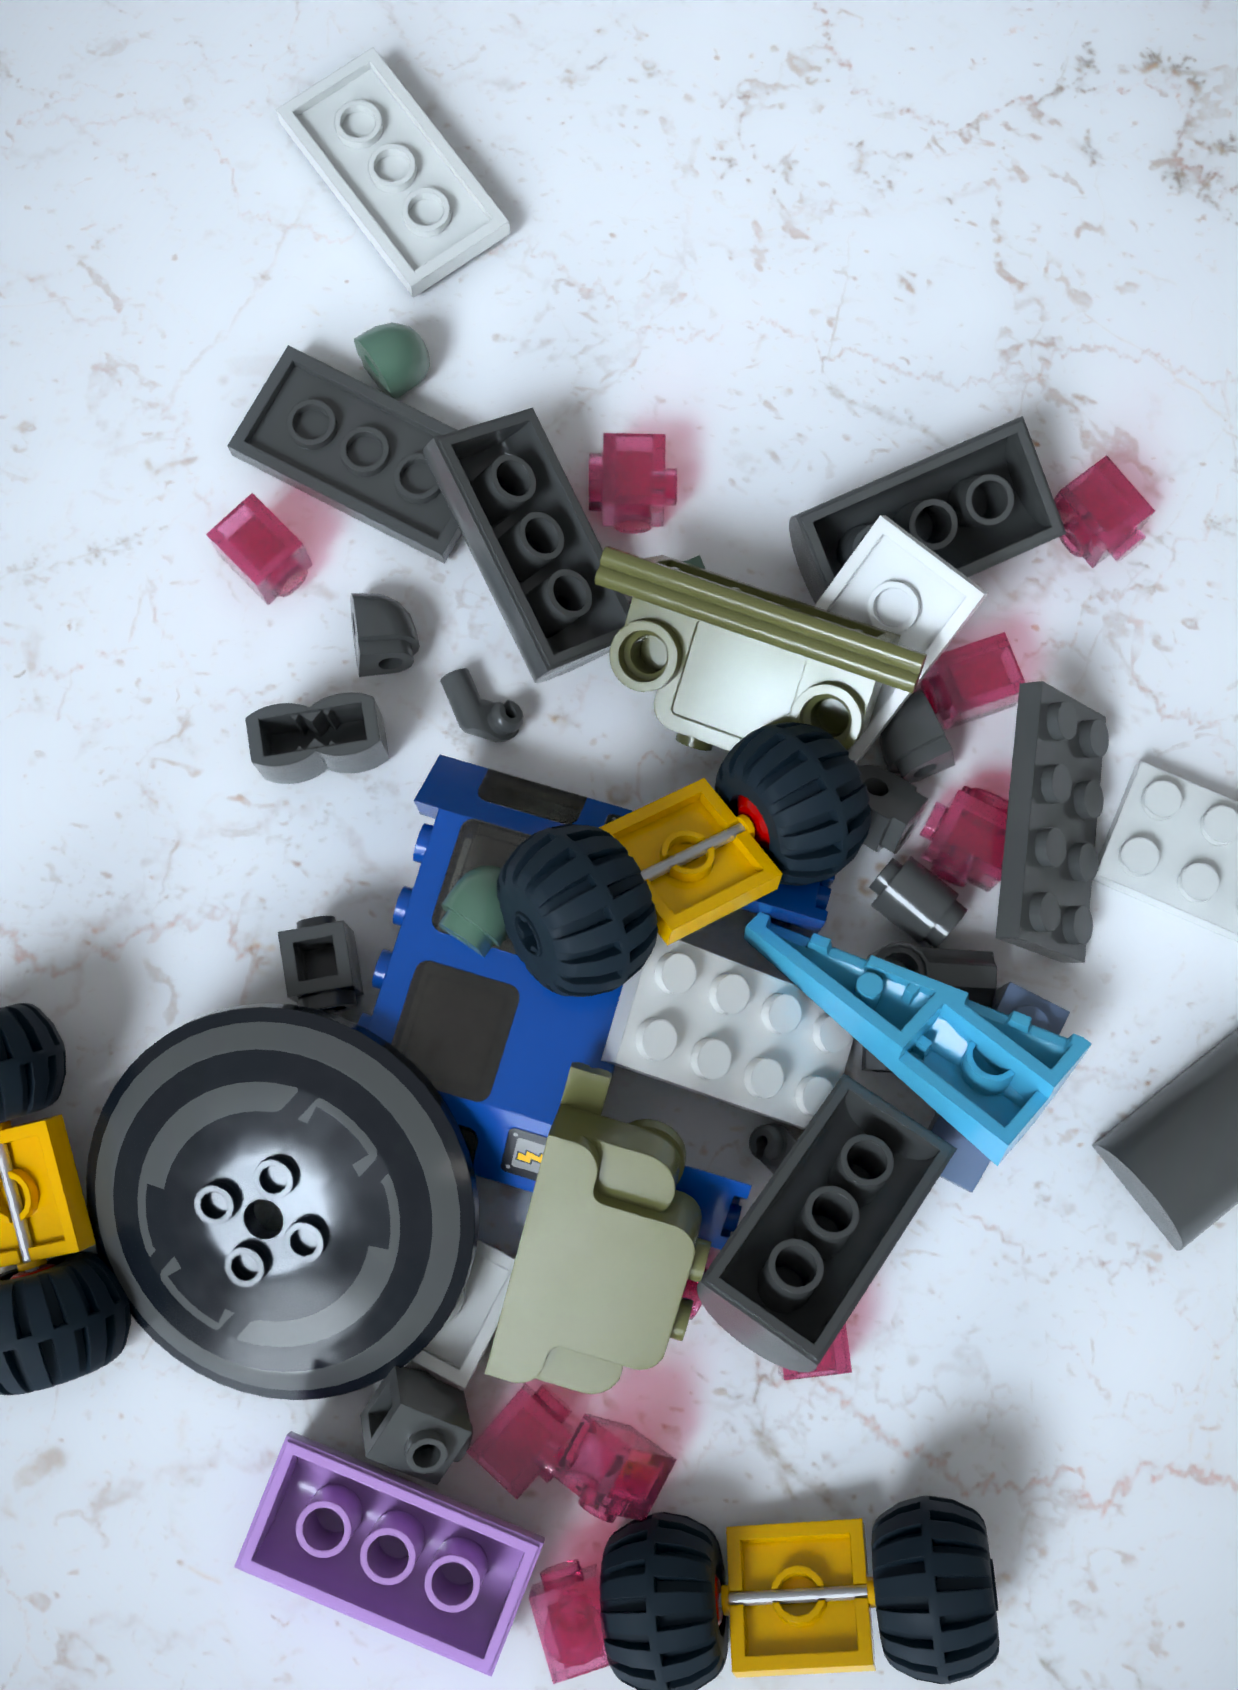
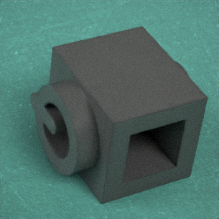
(321, 964)
(416, 1424)

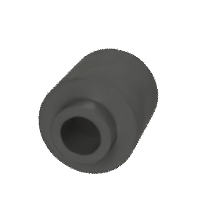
(917, 901)

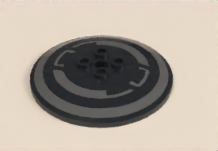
(348, 1151)

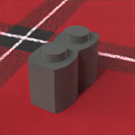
(301, 742)

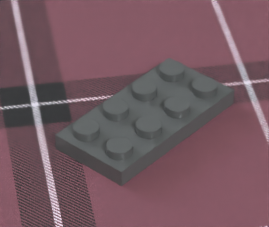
(349, 450)
(1052, 824)

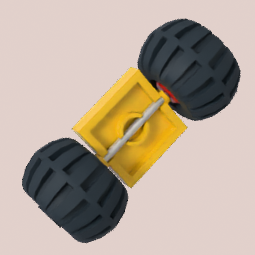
(593, 898)
(62, 1311)
(801, 1597)

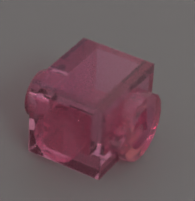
(631, 481)
(967, 838)
(570, 1619)

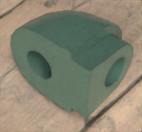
(393, 357)
(475, 911)

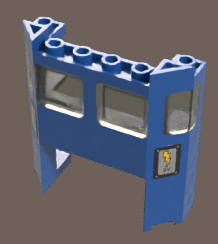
(485, 1025)

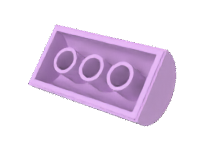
(390, 1553)

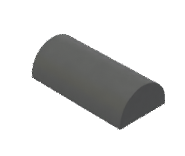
(963, 503)
(529, 541)
(1183, 1147)
(822, 1227)

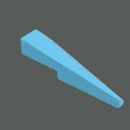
(965, 1060)

